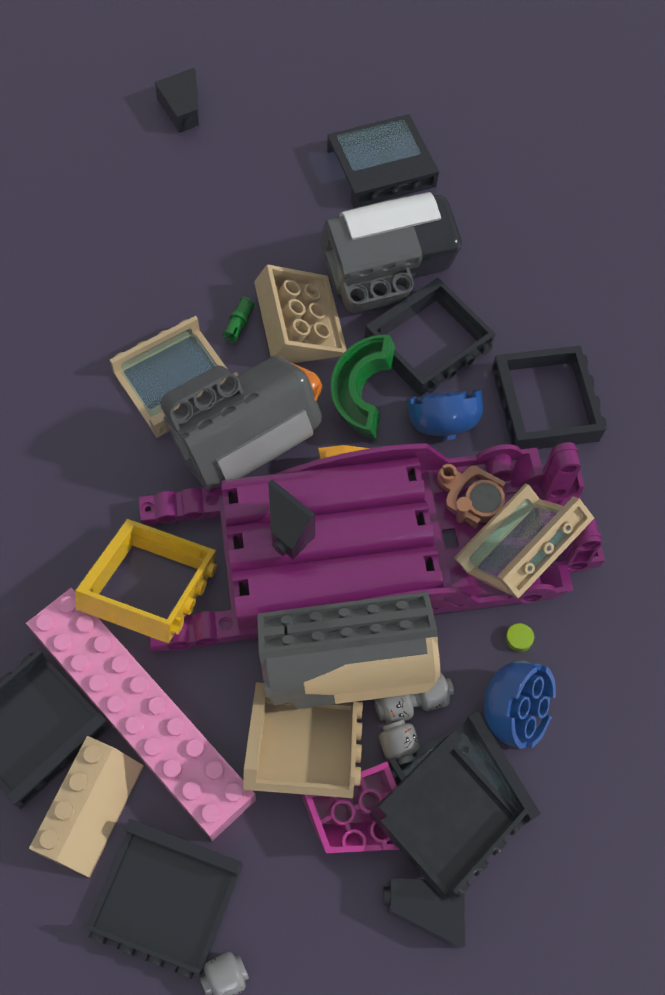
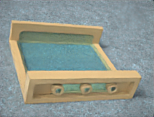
(163, 365)
(522, 541)

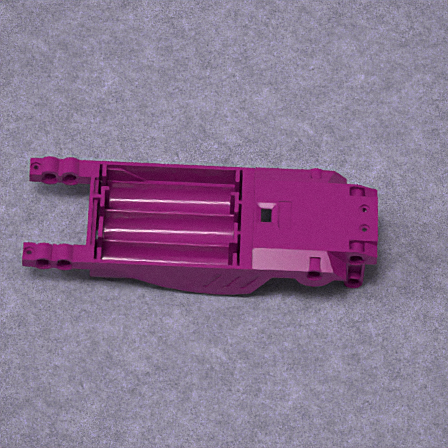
(373, 534)

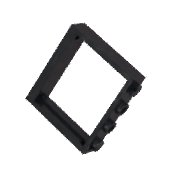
(432, 292)
(510, 407)

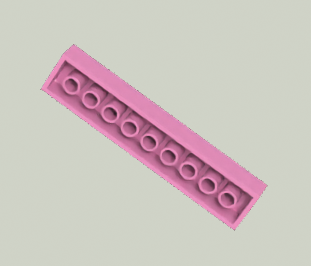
(143, 715)

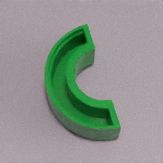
(350, 376)

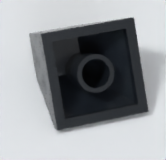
(290, 522)

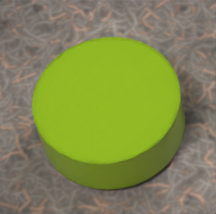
(519, 637)

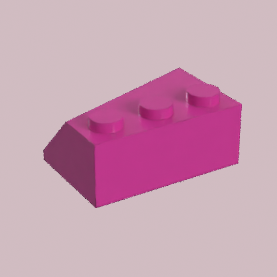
(346, 822)

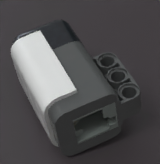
(388, 247)

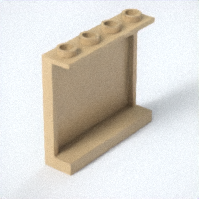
(303, 748)

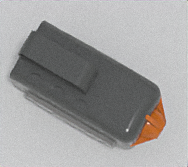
(243, 419)

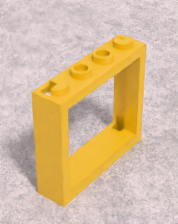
(159, 543)

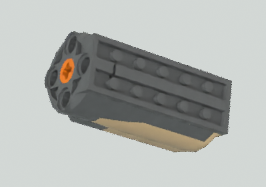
(349, 651)

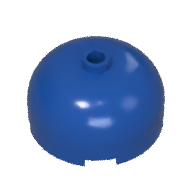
(446, 413)
(515, 695)

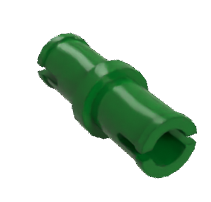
(238, 319)

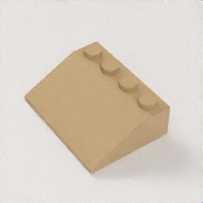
(299, 314)

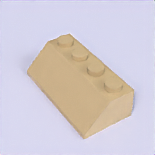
(87, 807)

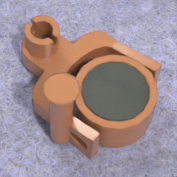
(482, 498)

